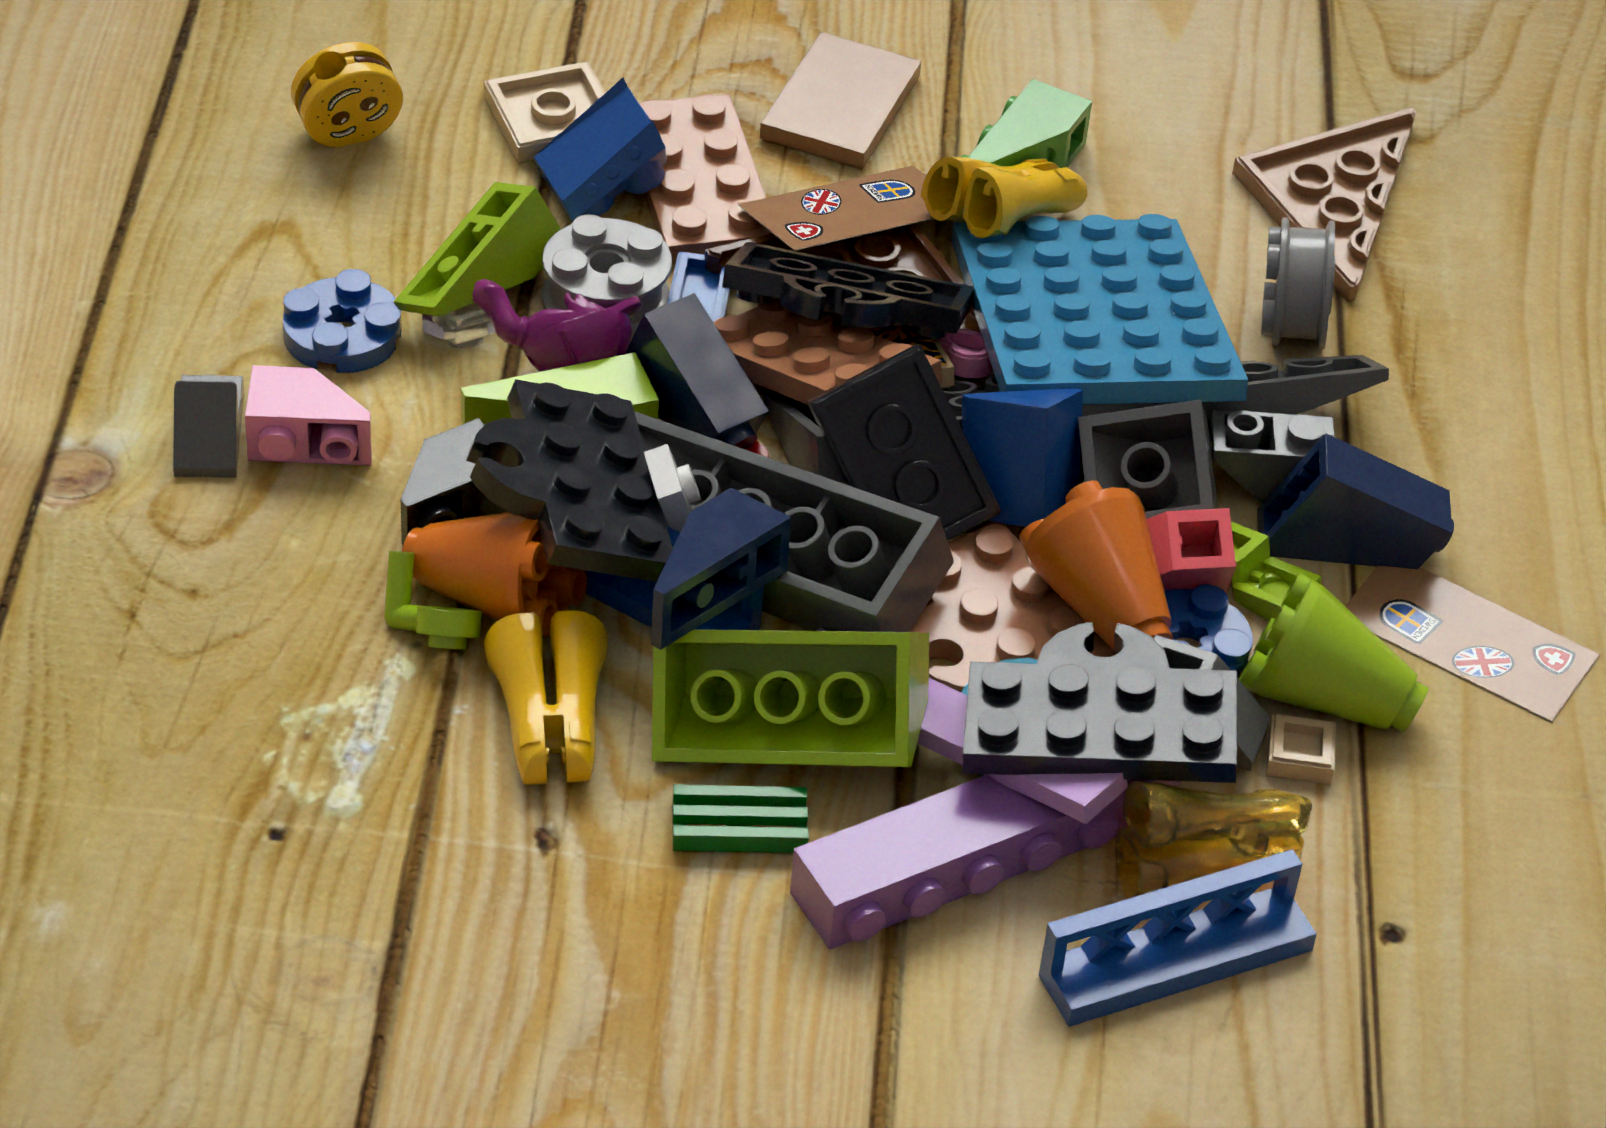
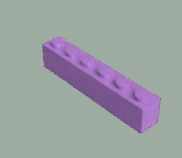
(934, 855)

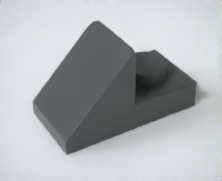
(207, 425)

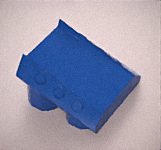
(603, 155)

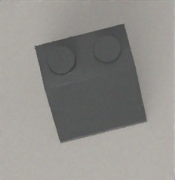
(1155, 453)

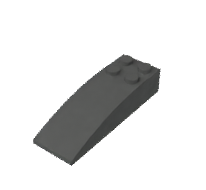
(850, 553)

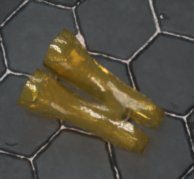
(1194, 833)

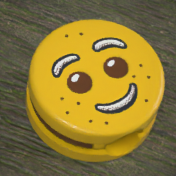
(346, 94)

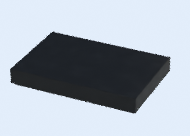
(904, 442)

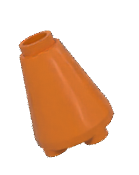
(1101, 560)
(494, 567)

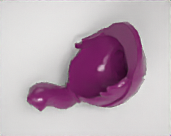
(556, 335)

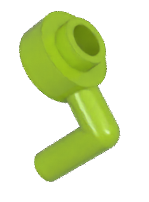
(445, 625)

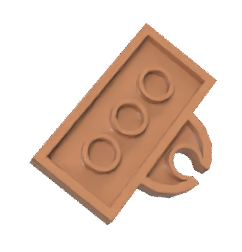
(992, 607)

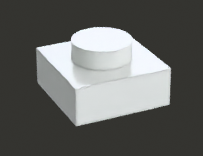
(673, 485)

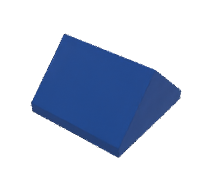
(1026, 448)

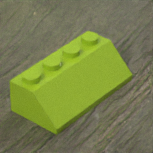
(790, 697)

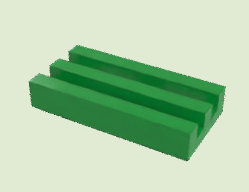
(739, 810)

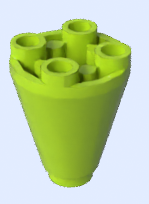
(1331, 662)

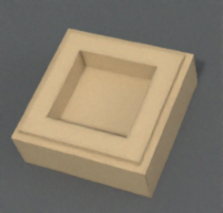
(1301, 749)

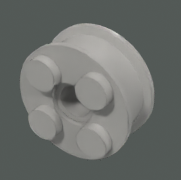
(606, 264)
(1304, 276)

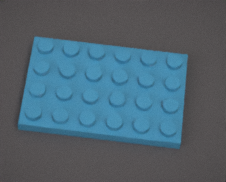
(1099, 311)

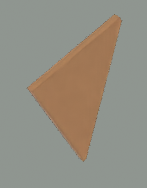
(1333, 177)

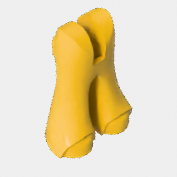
(998, 196)
(539, 729)

